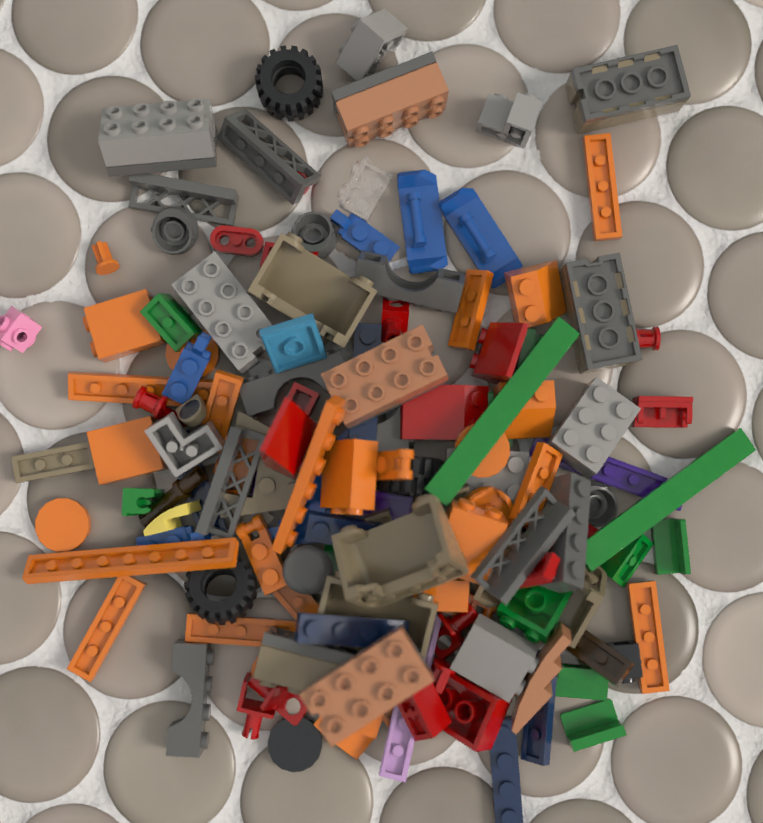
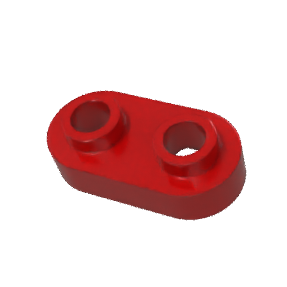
(237, 242)

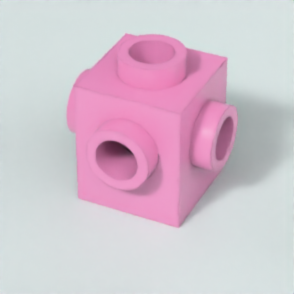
(17, 330)

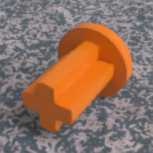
(104, 259)

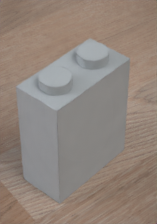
(496, 658)

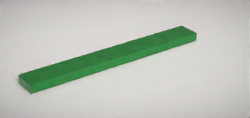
(501, 411)
(666, 498)

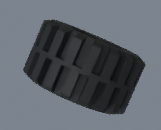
(286, 63)
(423, 471)
(226, 609)

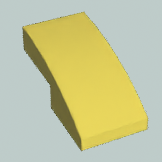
(171, 518)

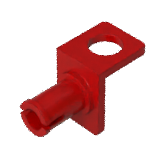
(394, 319)
(453, 627)
(277, 699)
(253, 712)

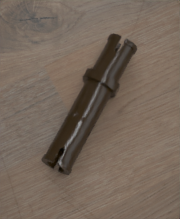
(180, 490)

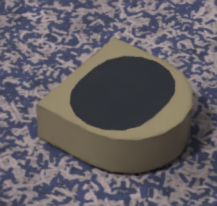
(192, 411)

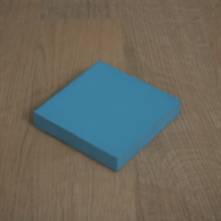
(293, 343)

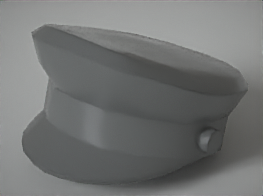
(175, 230)
(316, 232)
(602, 505)
(307, 569)

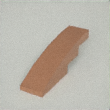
(538, 684)

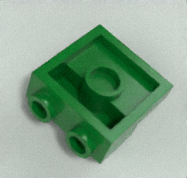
(534, 612)

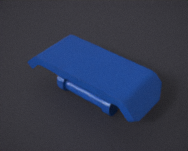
(421, 221)
(479, 234)

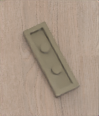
(52, 462)

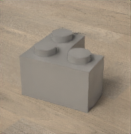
(369, 43)
(508, 119)
(181, 449)

